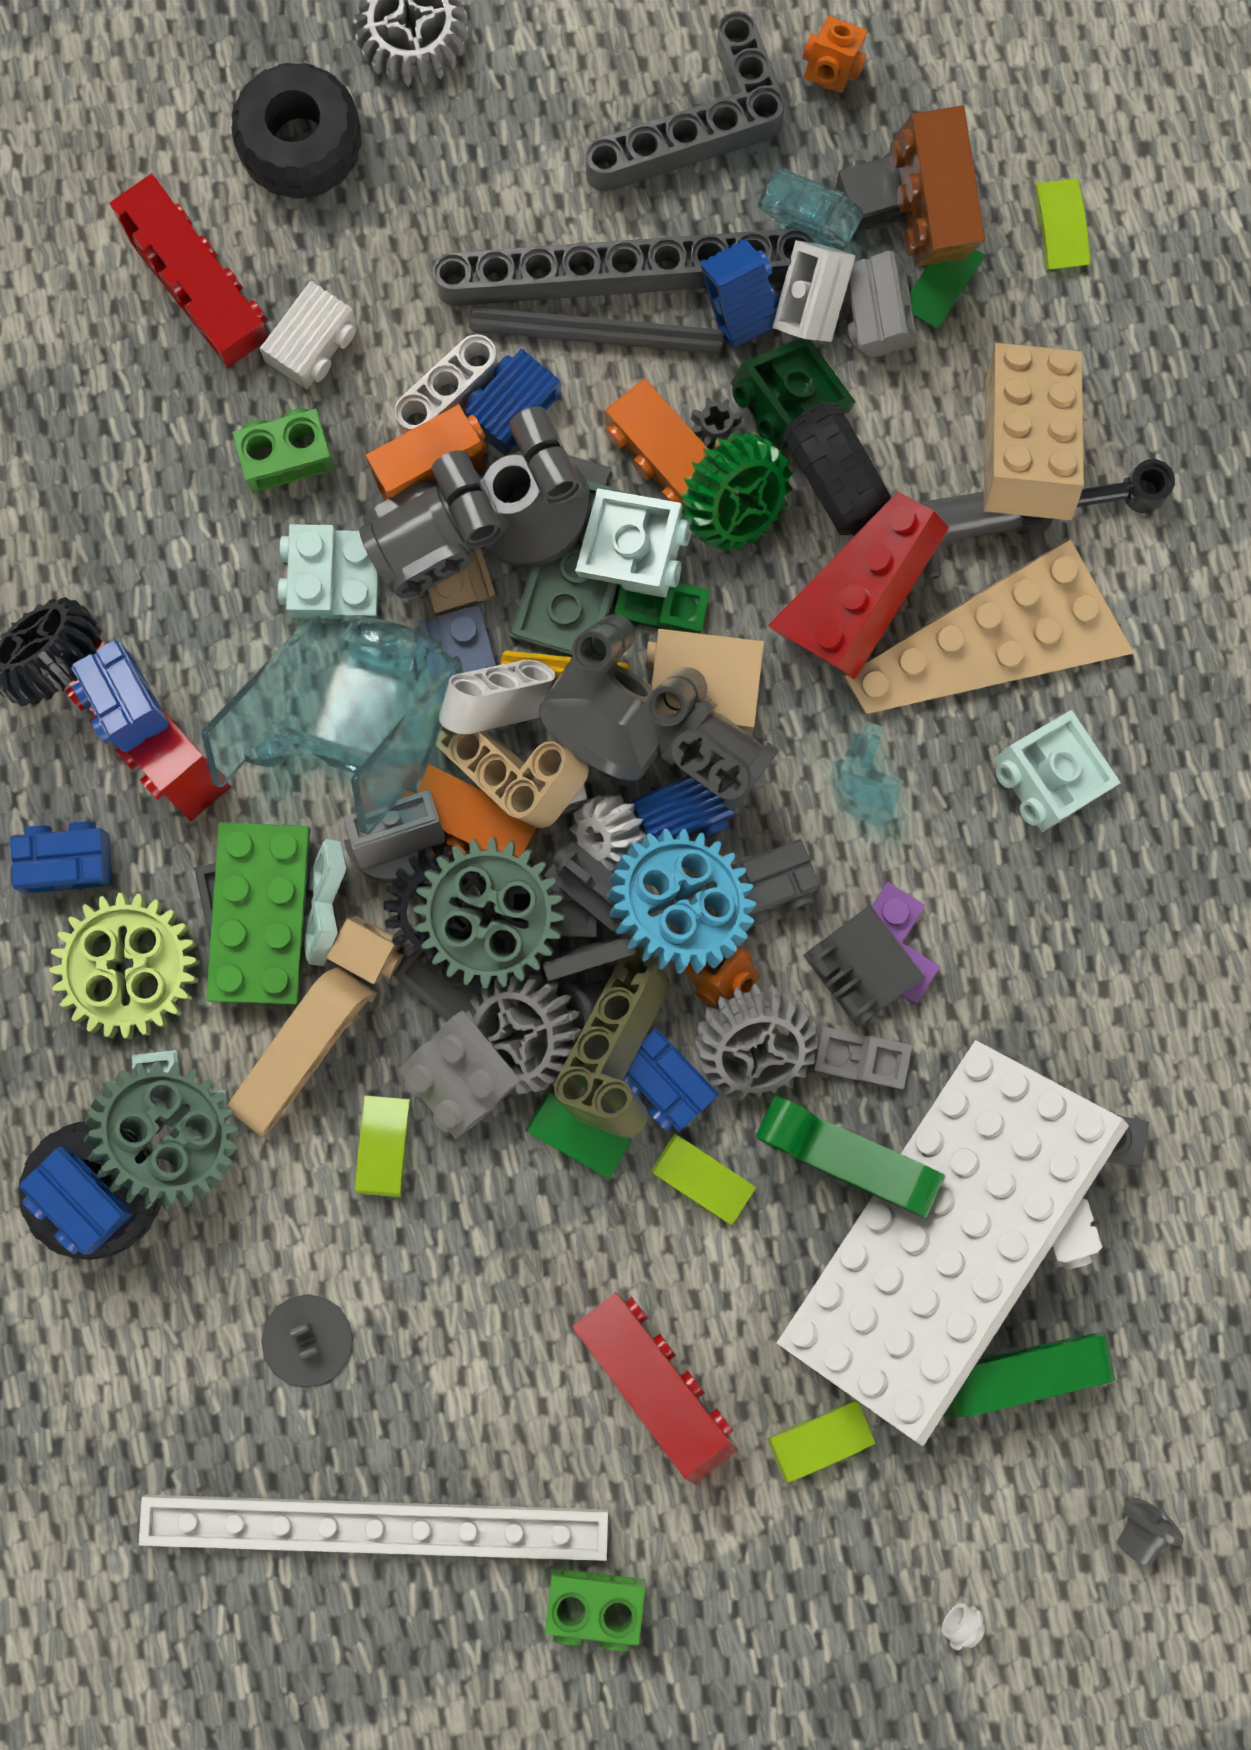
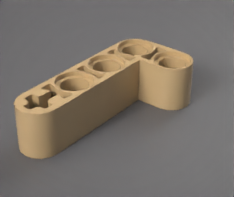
(489, 760)
(299, 1048)

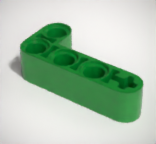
(850, 1157)
(1034, 1375)

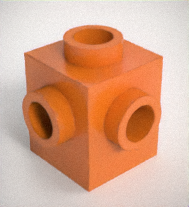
(835, 54)
(724, 978)

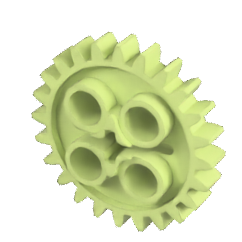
(83, 970)

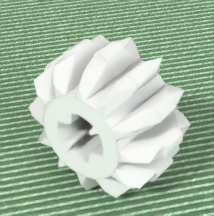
(607, 829)

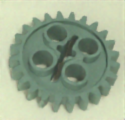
(477, 953)
(129, 1107)

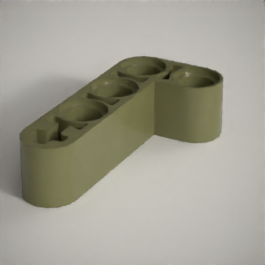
(639, 992)

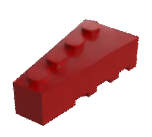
(863, 586)
(171, 766)

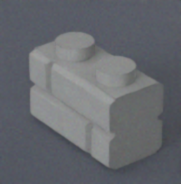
(880, 305)

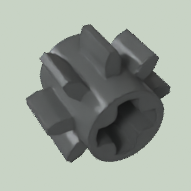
(722, 415)

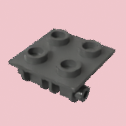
(863, 966)

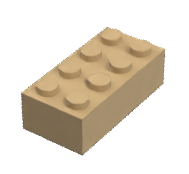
(1033, 432)

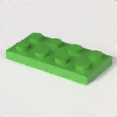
(258, 914)

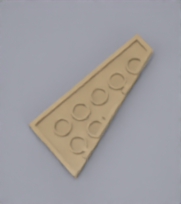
(1017, 628)

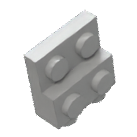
(458, 1075)

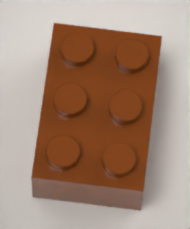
(937, 186)

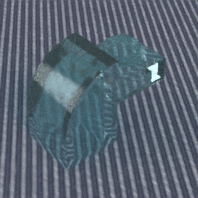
(861, 790)

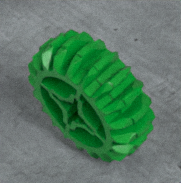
(740, 465)

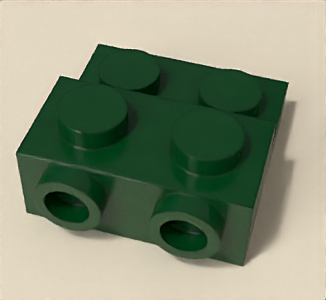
(785, 385)

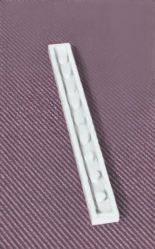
(373, 1527)

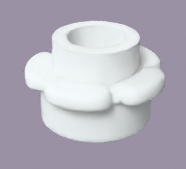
(969, 1630)

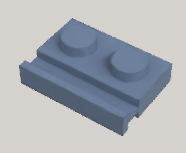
(462, 635)

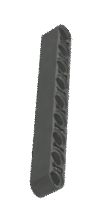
(602, 260)

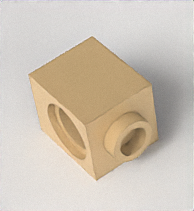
(365, 950)

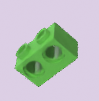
(286, 461)
(596, 1594)

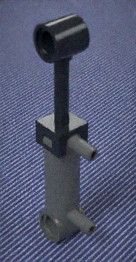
(968, 520)

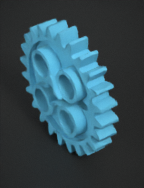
(661, 866)

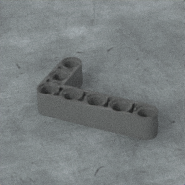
(701, 121)

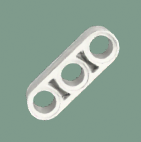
(451, 370)
(495, 696)

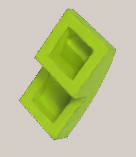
(1062, 223)
(382, 1146)
(703, 1179)
(821, 1441)

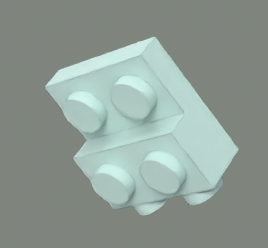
(634, 542)
(327, 574)
(1055, 771)

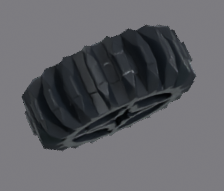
(43, 647)
(410, 885)

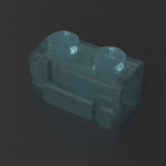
(810, 207)

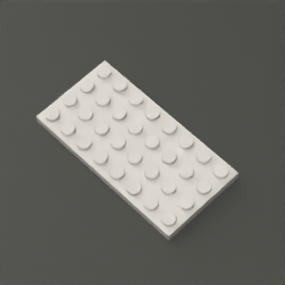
(921, 1297)

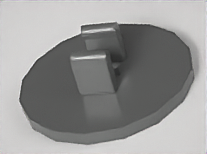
(307, 1340)

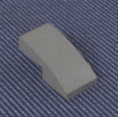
(861, 1058)

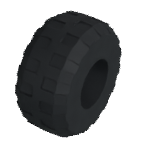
(302, 166)
(837, 467)
(122, 1239)

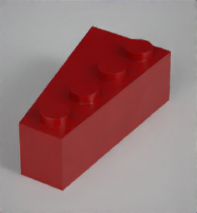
(190, 270)
(655, 1388)

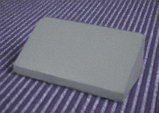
(404, 830)

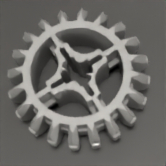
(382, 34)
(747, 1030)
(521, 1051)

